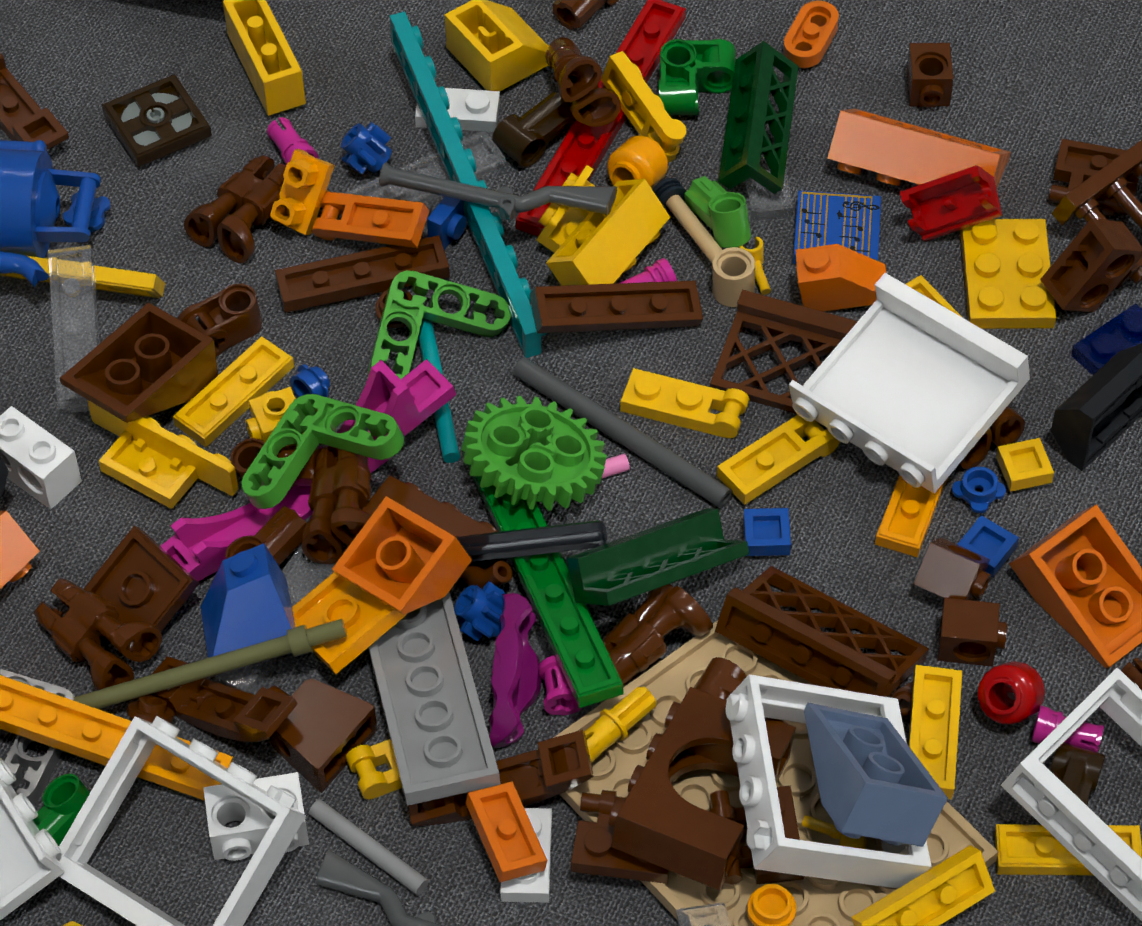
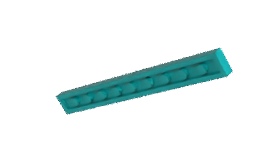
(460, 167)

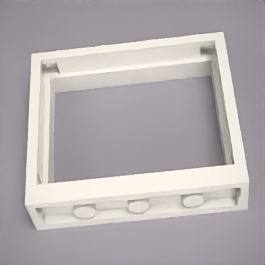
(111, 791)
(1065, 813)
(770, 850)

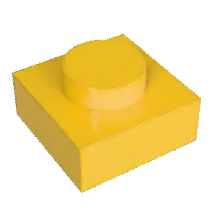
(1024, 464)

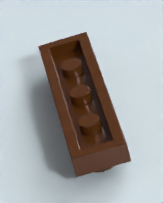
(357, 273)
(616, 306)

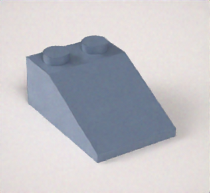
(871, 777)

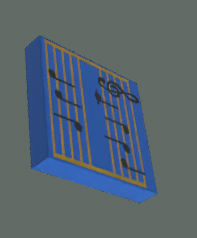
(838, 219)

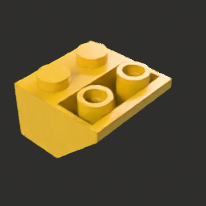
(494, 43)

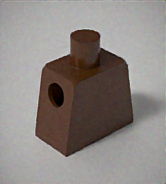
(322, 731)

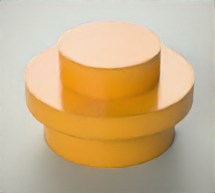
(771, 906)

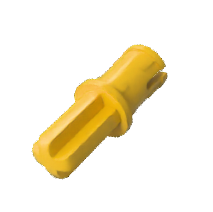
(616, 722)

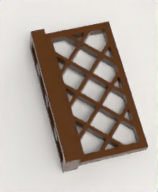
(787, 323)
(798, 645)

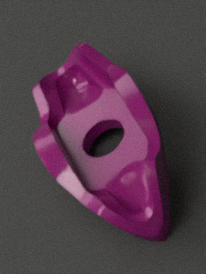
(514, 673)

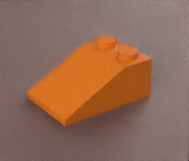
(1087, 584)

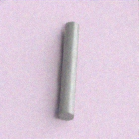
(368, 847)

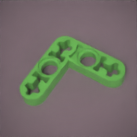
(414, 311)
(317, 429)

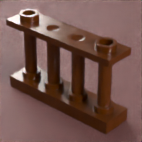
(1111, 182)

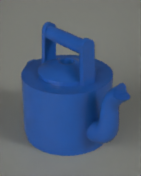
(33, 205)

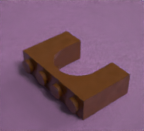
(664, 826)

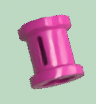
(557, 689)

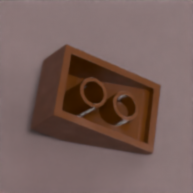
(145, 366)

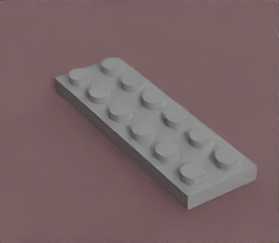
(432, 706)

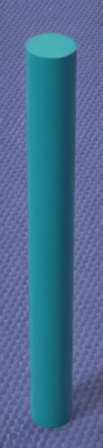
(442, 416)

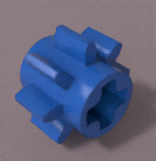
(366, 148)
(480, 611)

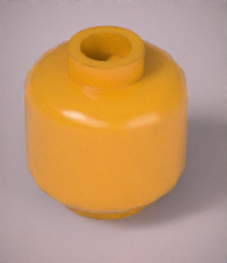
(638, 159)

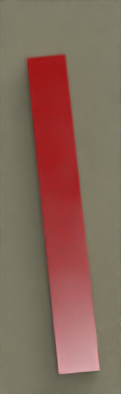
(588, 144)

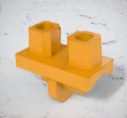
(302, 191)

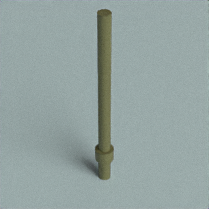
(297, 641)

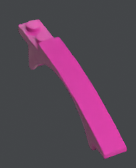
(202, 542)

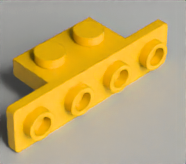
(159, 460)

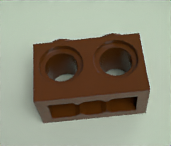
(1092, 265)

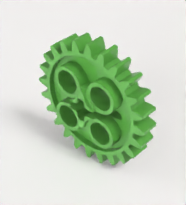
(533, 453)

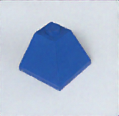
(246, 602)

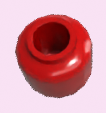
(997, 691)

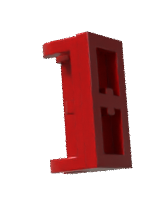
(952, 202)

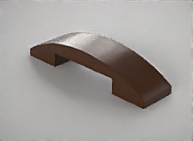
(21, 115)
(226, 709)
(537, 775)

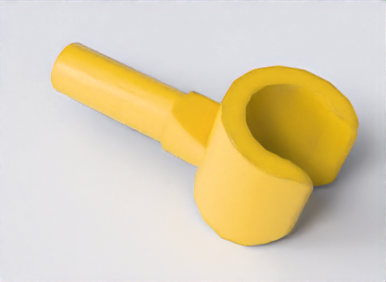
(758, 254)
(829, 829)

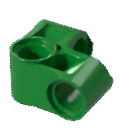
(694, 68)

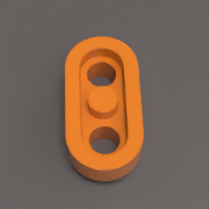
(807, 41)

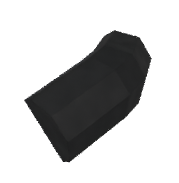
(1100, 409)

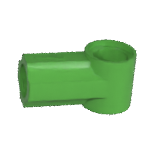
(721, 210)

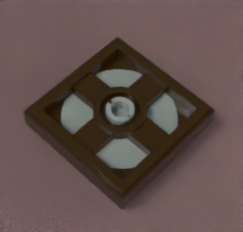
(156, 120)

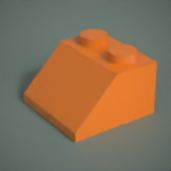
(402, 558)

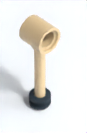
(731, 267)

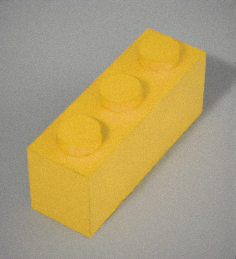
(265, 54)
(609, 243)

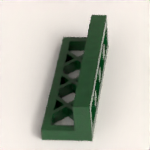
(750, 111)
(652, 558)

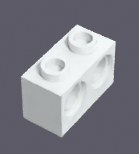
(37, 459)
(226, 806)

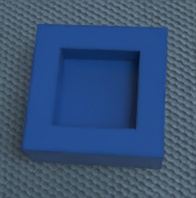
(447, 220)
(767, 531)
(991, 542)

